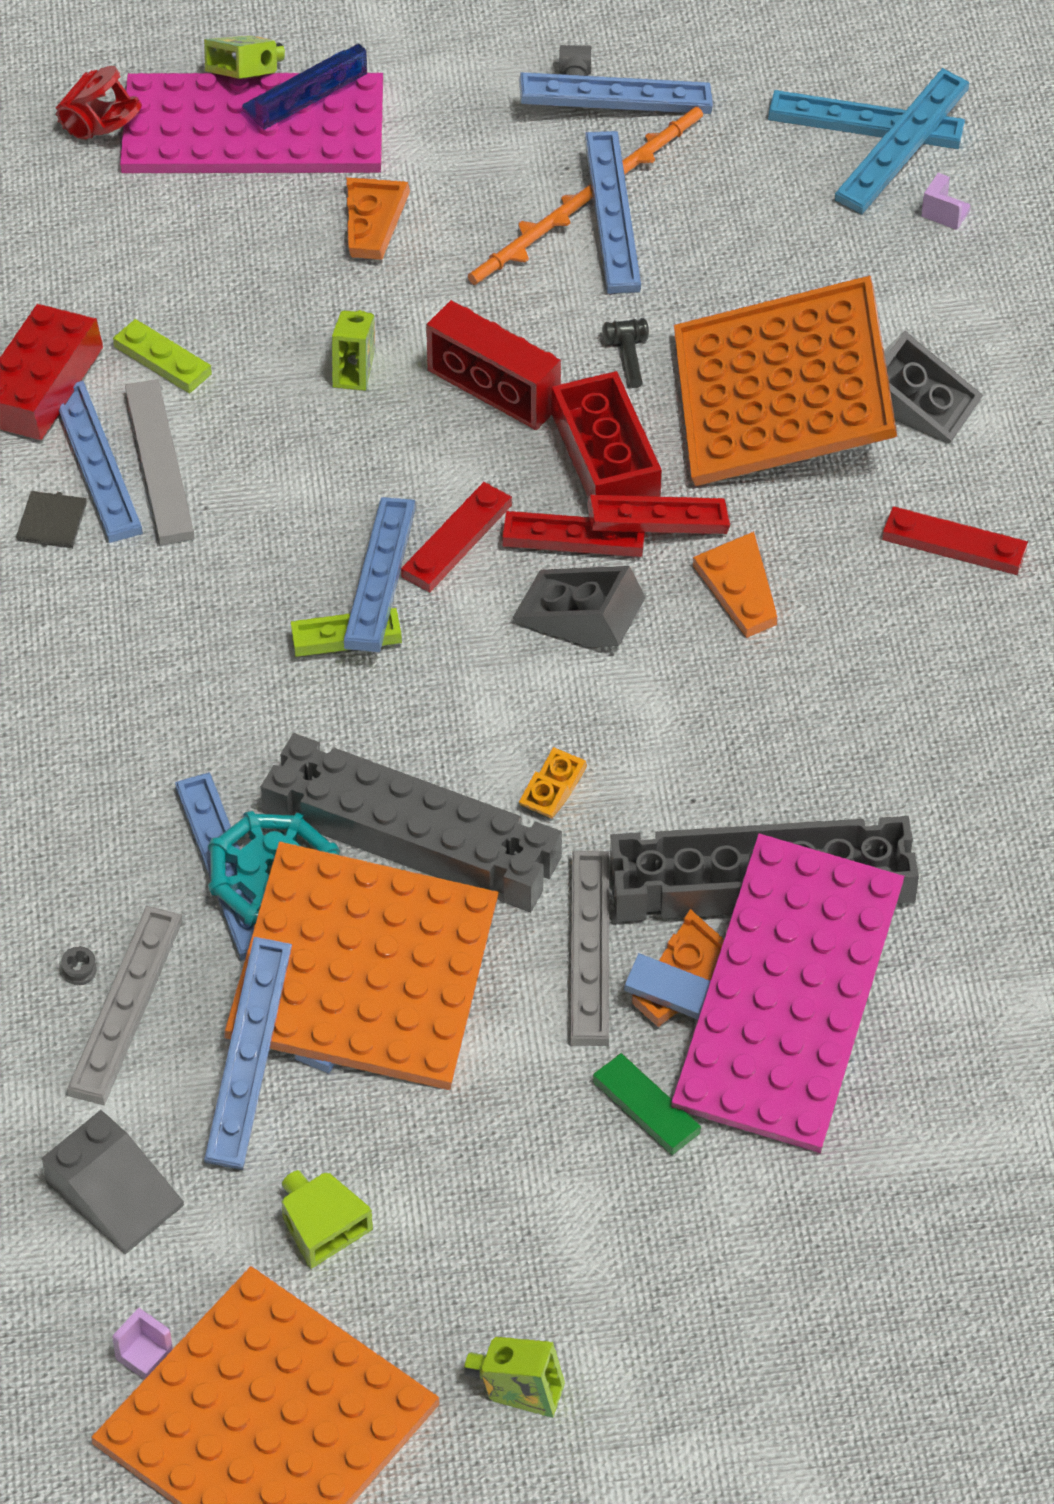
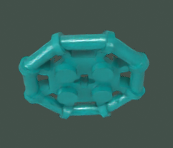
(255, 857)

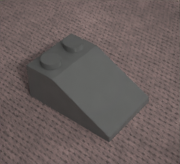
(926, 390)
(583, 604)
(110, 1182)

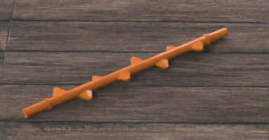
(560, 217)

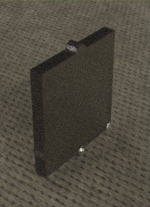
(51, 519)

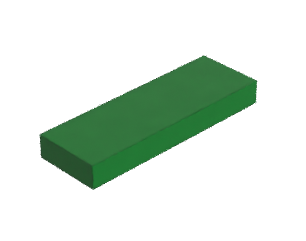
(646, 1104)

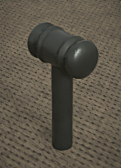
(628, 333)

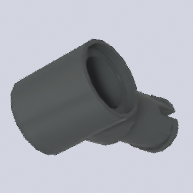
(575, 60)

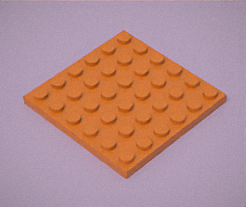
(784, 381)
(374, 963)
(265, 1408)

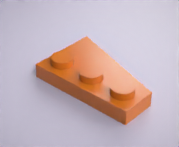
(373, 214)
(739, 583)
(692, 950)

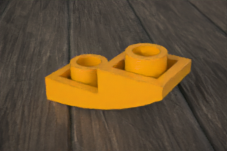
(553, 783)

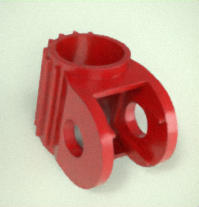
(86, 115)

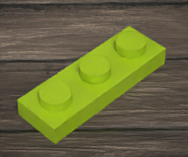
(162, 356)
(328, 633)

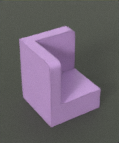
(942, 208)
(142, 1343)

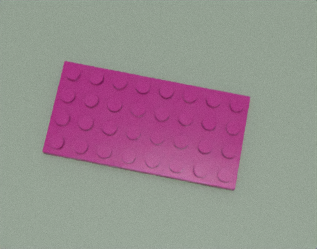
(200, 127)
(788, 993)

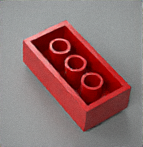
(492, 364)
(43, 366)
(605, 437)

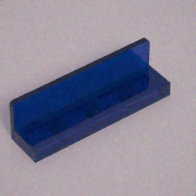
(307, 87)

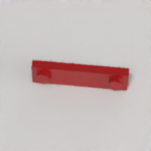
(658, 514)
(567, 534)
(456, 537)
(955, 540)

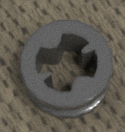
(87, 971)

